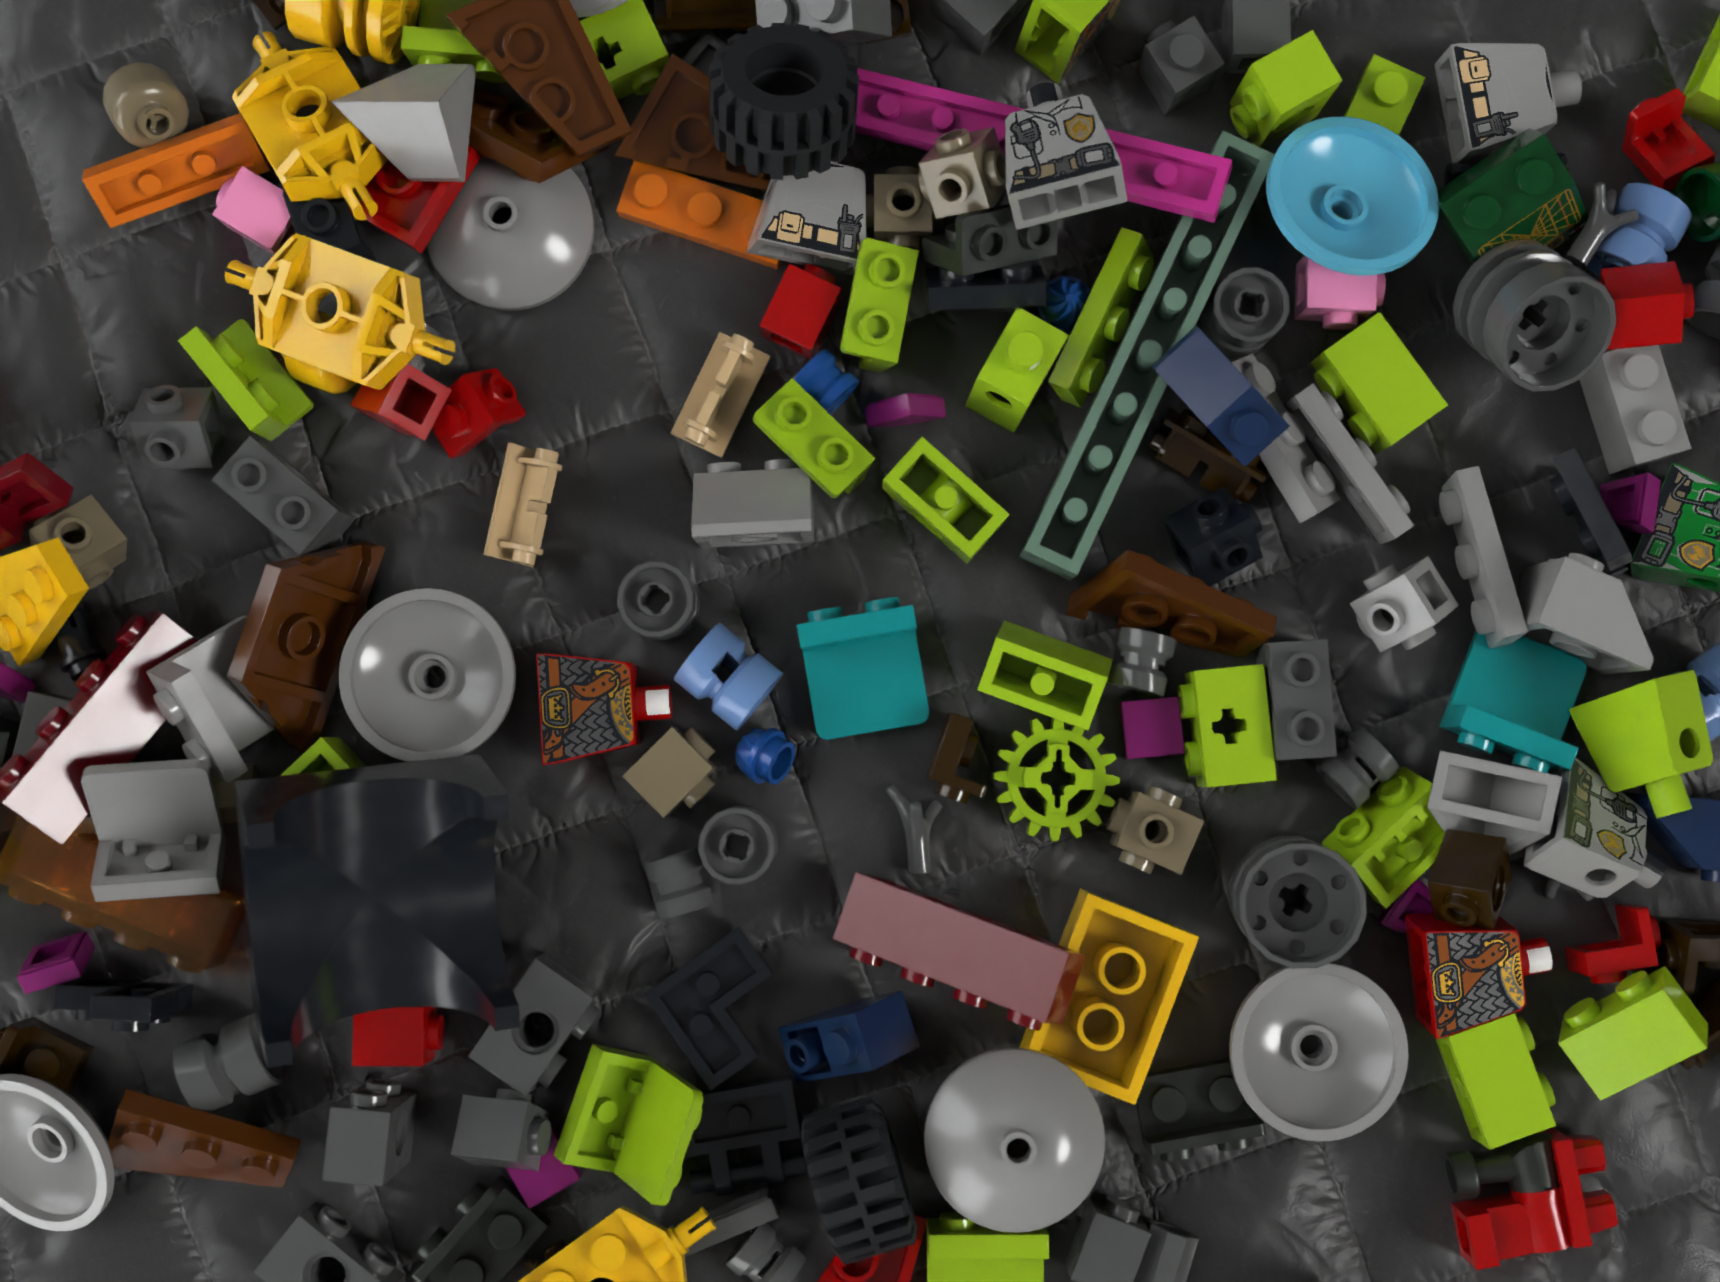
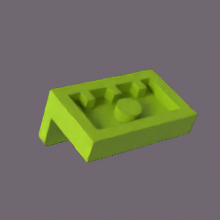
(878, 303)
(248, 378)
(814, 440)
(1390, 836)

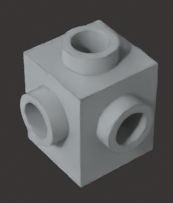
(1403, 605)

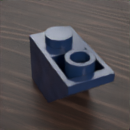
(849, 1038)

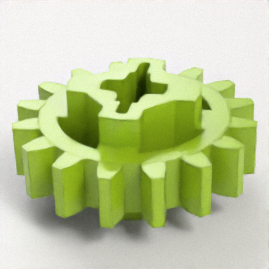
(1055, 806)

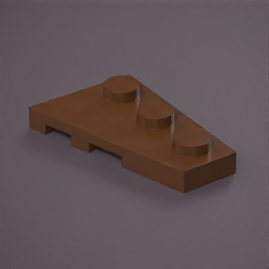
(192, 1143)

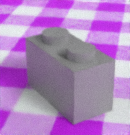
(1634, 408)

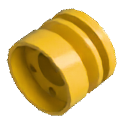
(365, 25)

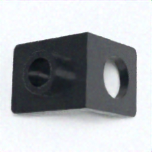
(329, 223)

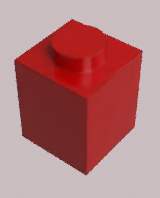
(1648, 304)
(802, 309)
(406, 403)
(397, 1036)

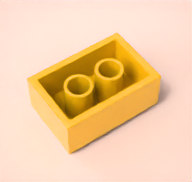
(1120, 994)

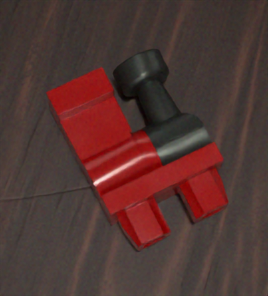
(1545, 1200)

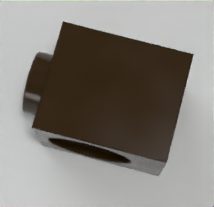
(1470, 879)

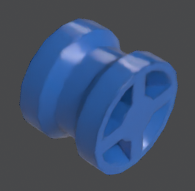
(826, 381)

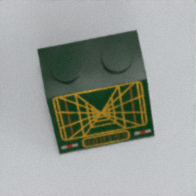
(1513, 196)

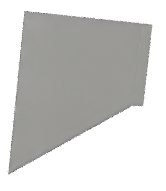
(418, 119)
(1493, 799)

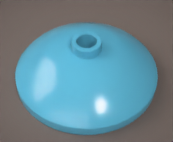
(1366, 179)

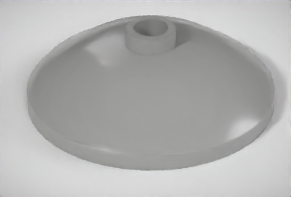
(526, 257)
(389, 665)
(1349, 1075)
(1008, 1098)
(51, 1156)

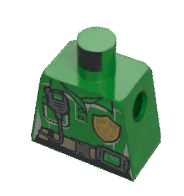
(1685, 534)

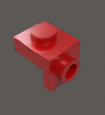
(1662, 141)
(475, 409)
(1611, 959)

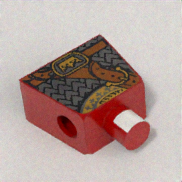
(593, 706)
(1469, 972)

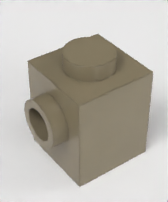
(674, 771)

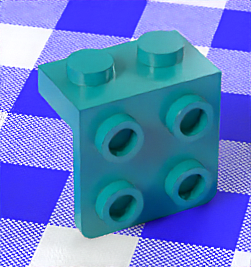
(863, 669)
(1516, 702)

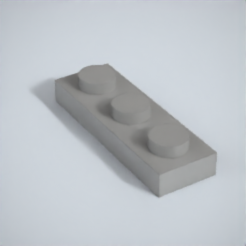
(1289, 460)
(1351, 464)
(1482, 558)

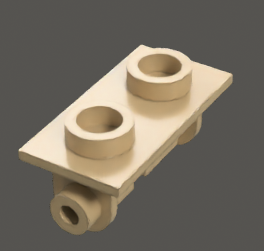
(721, 394)
(521, 504)

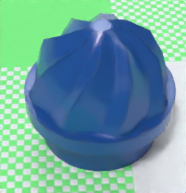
(1064, 302)
(765, 755)

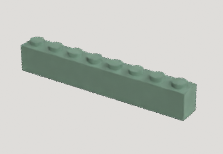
(1131, 385)

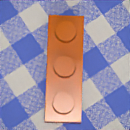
(173, 170)
(691, 210)

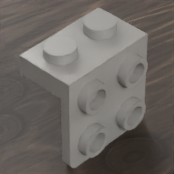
(206, 704)
(154, 829)

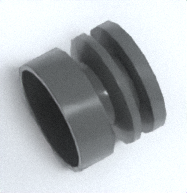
(1534, 315)
(1325, 921)

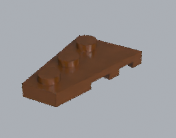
(549, 64)
(676, 130)
(518, 138)
(1156, 596)

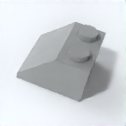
(752, 506)
(1584, 614)

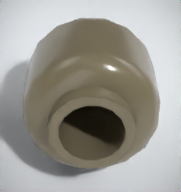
(145, 104)

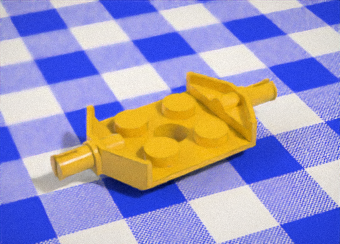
(313, 153)
(376, 318)
(625, 1250)

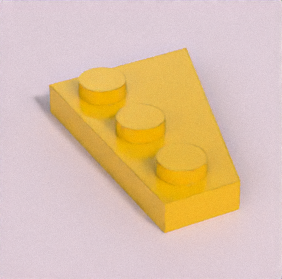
(36, 598)

